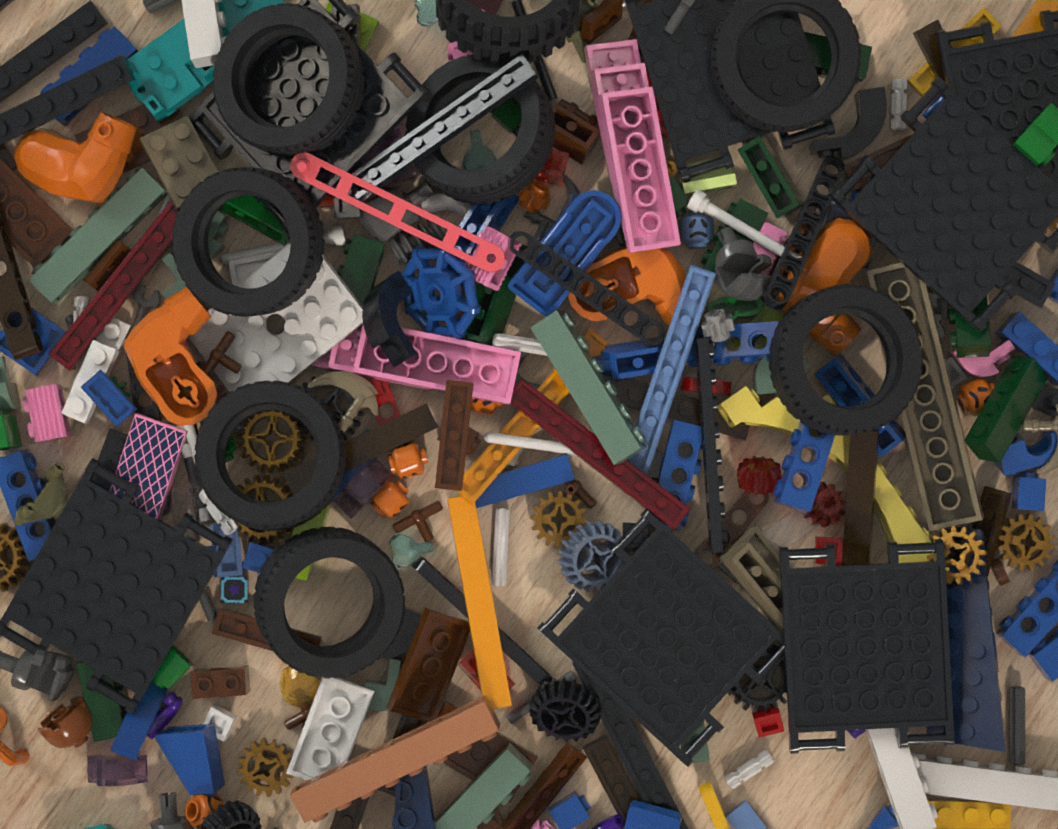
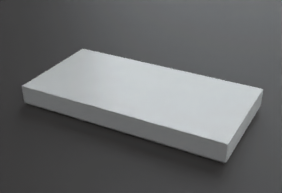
(330, 727)

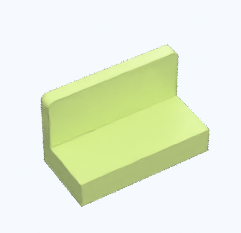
(709, 181)

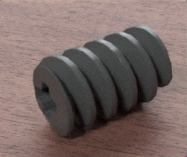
(406, 244)

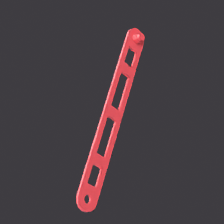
(307, 166)

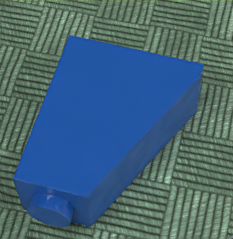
(194, 756)

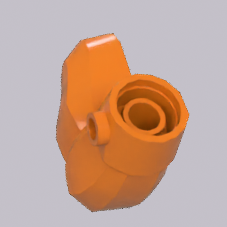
(75, 168)
(835, 258)
(635, 278)
(167, 365)

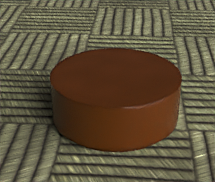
(999, 572)

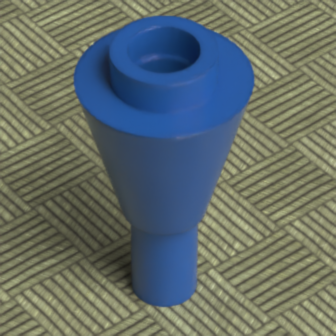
(884, 819)

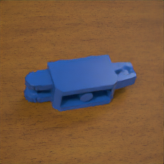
(630, 359)

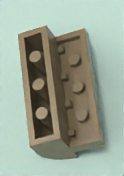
(757, 569)

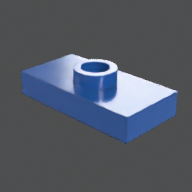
(108, 398)

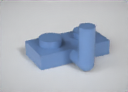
(232, 562)

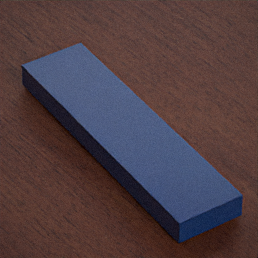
(527, 480)

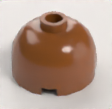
(67, 725)

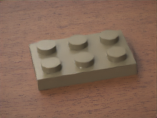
(178, 158)

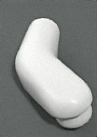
(442, 202)

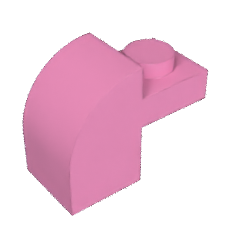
(984, 366)

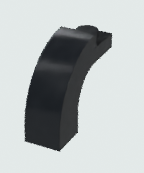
(871, 114)
(381, 319)

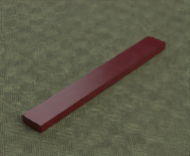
(116, 290)
(590, 450)

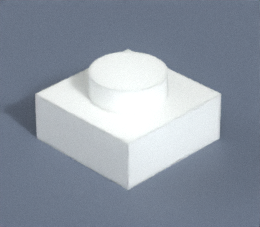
(223, 721)

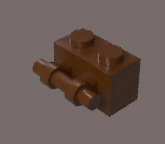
(575, 130)

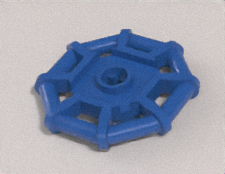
(448, 284)

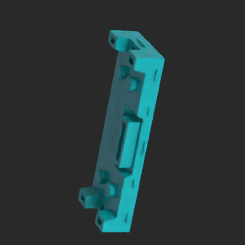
(164, 66)

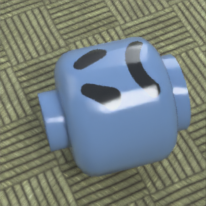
(696, 230)

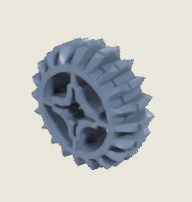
(579, 552)

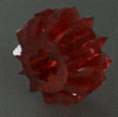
(758, 475)
(826, 506)

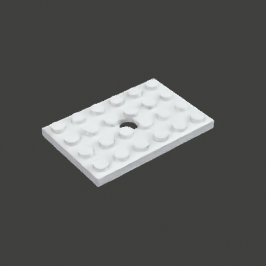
(311, 328)

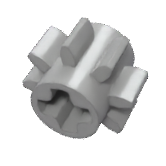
(717, 325)

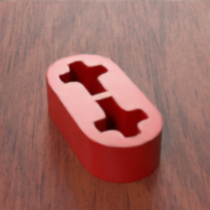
(721, 388)

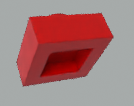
(820, 542)
(768, 723)

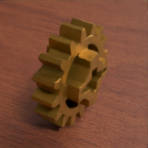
(546, 518)
(968, 549)
(1024, 552)
(261, 756)

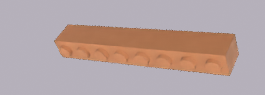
(395, 759)

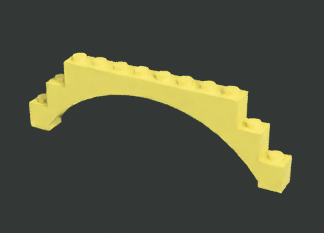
(895, 517)

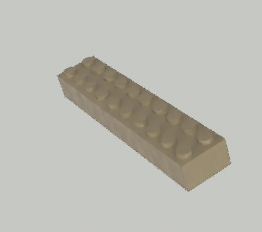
(932, 416)

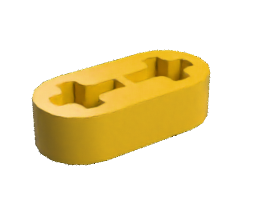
(713, 806)

